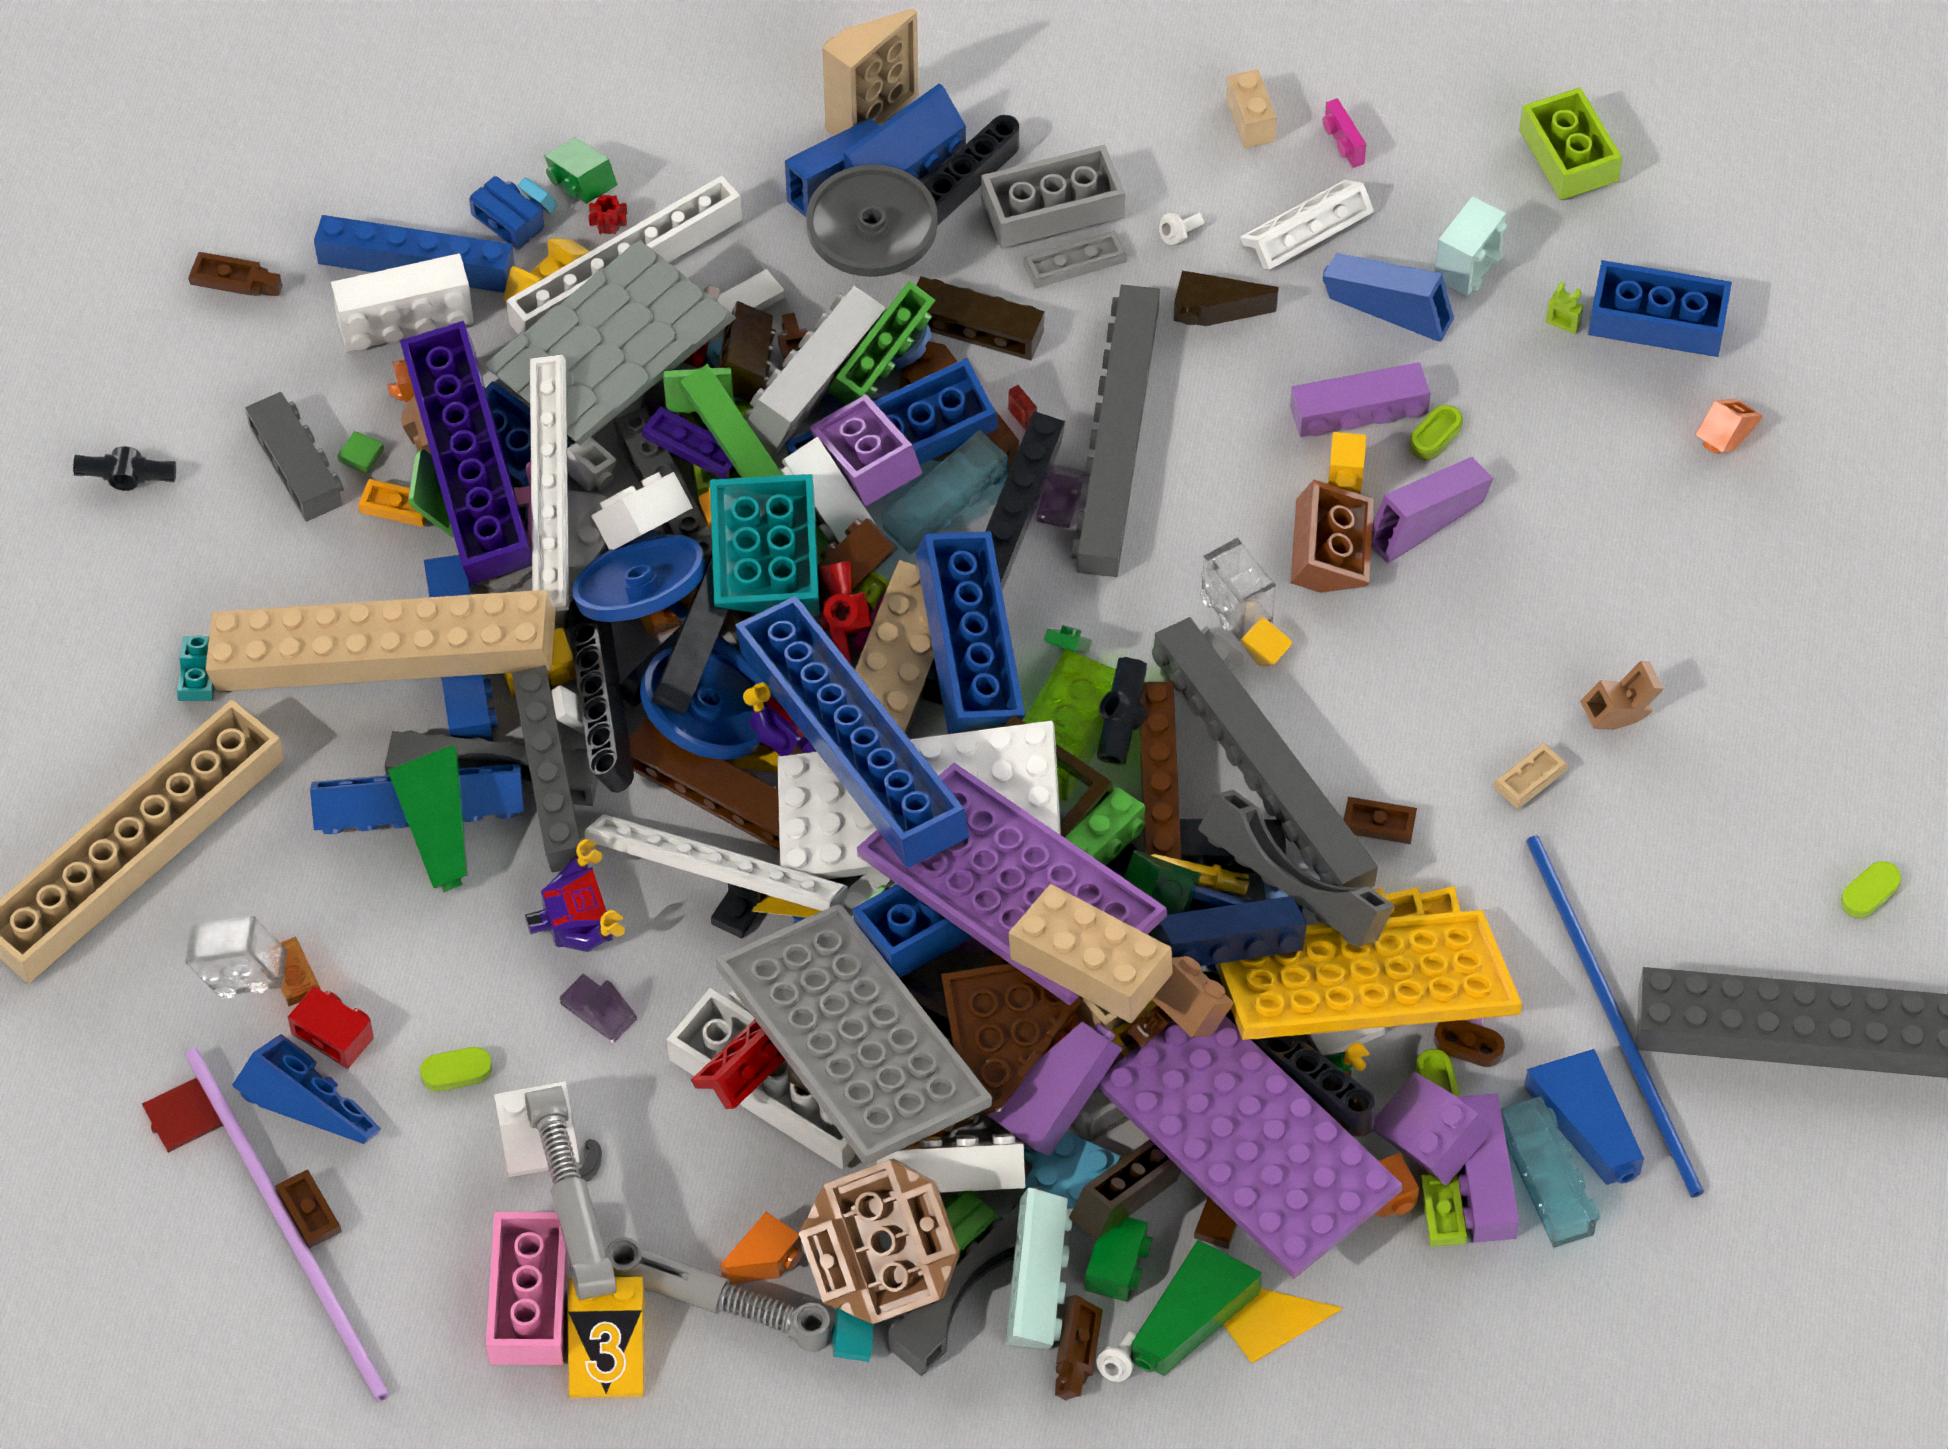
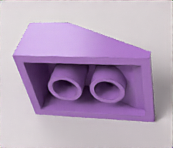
(867, 449)
(1431, 1127)

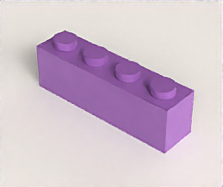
(1360, 399)
(1488, 1178)

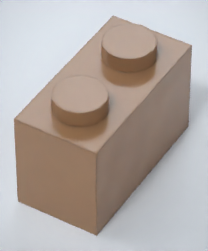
(1193, 998)

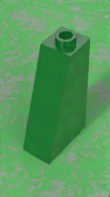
(433, 808)
(1195, 1305)

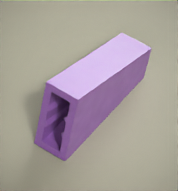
(1427, 506)
(1059, 1087)

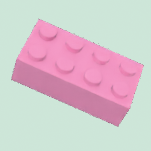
(527, 1290)

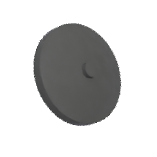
(871, 220)

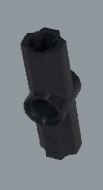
(1122, 710)

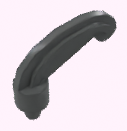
(592, 1162)

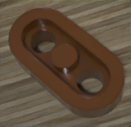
(1470, 1041)

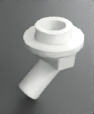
(1174, 229)
(1115, 1362)

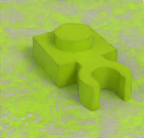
(1564, 310)

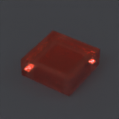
(1020, 405)

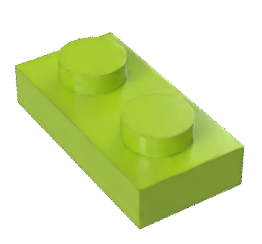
(1443, 1211)

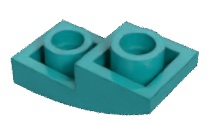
(193, 679)
(851, 1337)

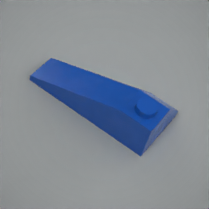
(285, 1082)

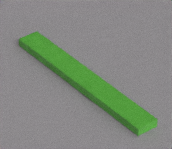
(733, 431)

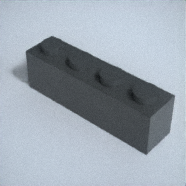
(294, 456)

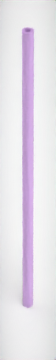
(287, 1225)

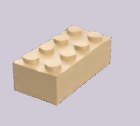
(1090, 953)

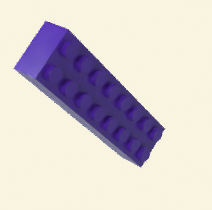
(467, 452)

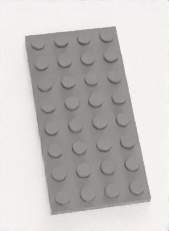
(853, 1034)

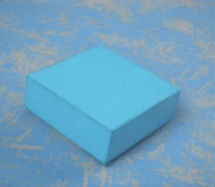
(533, 191)

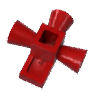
(843, 612)

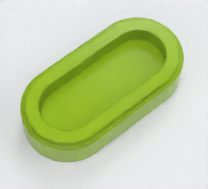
(1435, 432)
(1871, 889)
(1437, 1068)
(456, 1069)

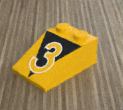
(607, 1342)

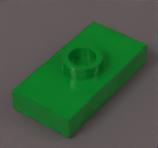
(1067, 638)

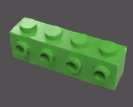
(881, 345)
(1109, 826)

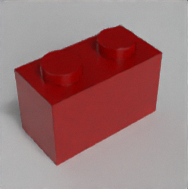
(331, 1026)

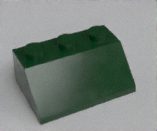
(1163, 882)

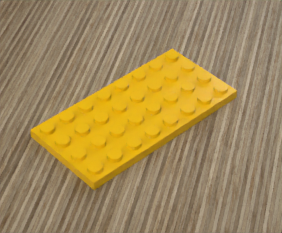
(1413, 974)

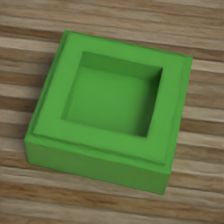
(360, 452)

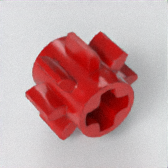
(607, 214)

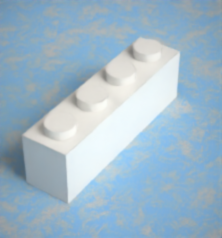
(834, 498)

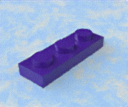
(688, 442)

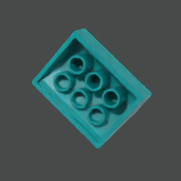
(764, 542)

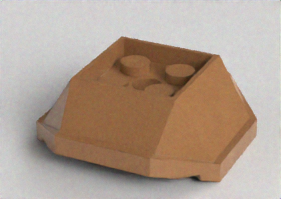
(846, 1249)

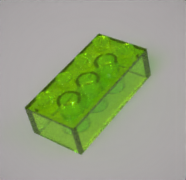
(1072, 703)

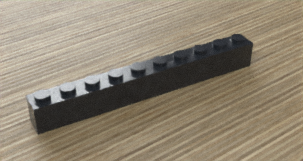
(1016, 505)

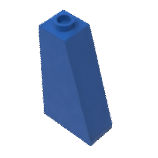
(816, 164)
(1391, 292)
(1588, 1114)

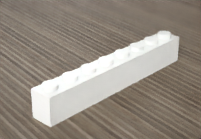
(666, 232)

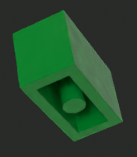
(580, 170)
(1116, 1260)

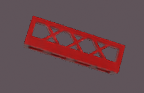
(740, 1066)

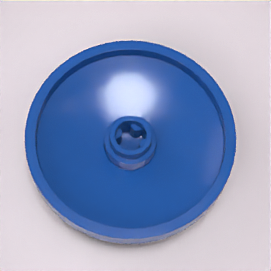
(639, 578)
(716, 716)

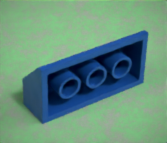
(914, 138)

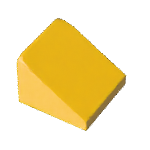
(518, 281)
(1266, 642)

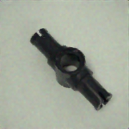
(124, 468)

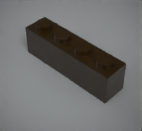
(983, 319)
(747, 350)
(1124, 1189)

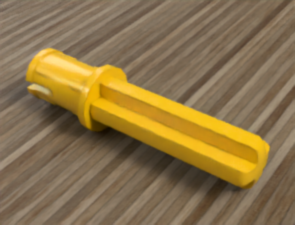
(1214, 876)

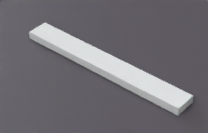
(549, 479)
(716, 863)

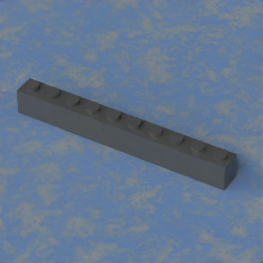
(1118, 431)
(1262, 757)

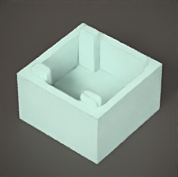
(1470, 246)

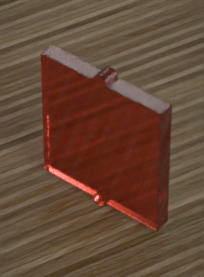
(181, 1115)

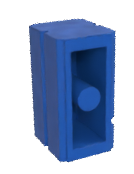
(507, 212)

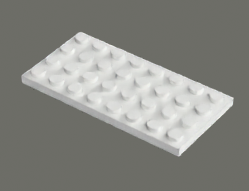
(825, 825)

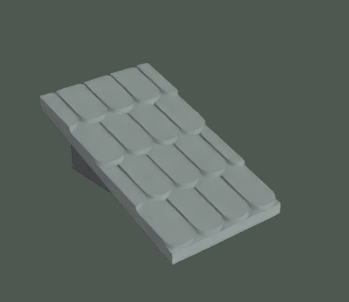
(615, 337)

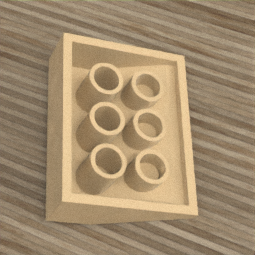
(870, 71)

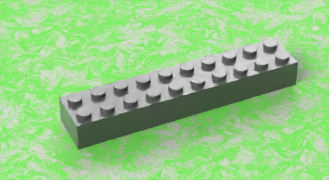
(1793, 1022)

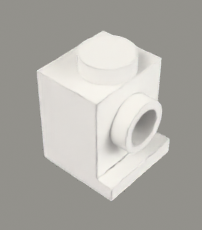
(590, 464)

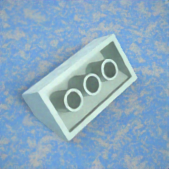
(1037, 1270)

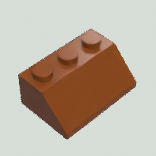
(1332, 538)

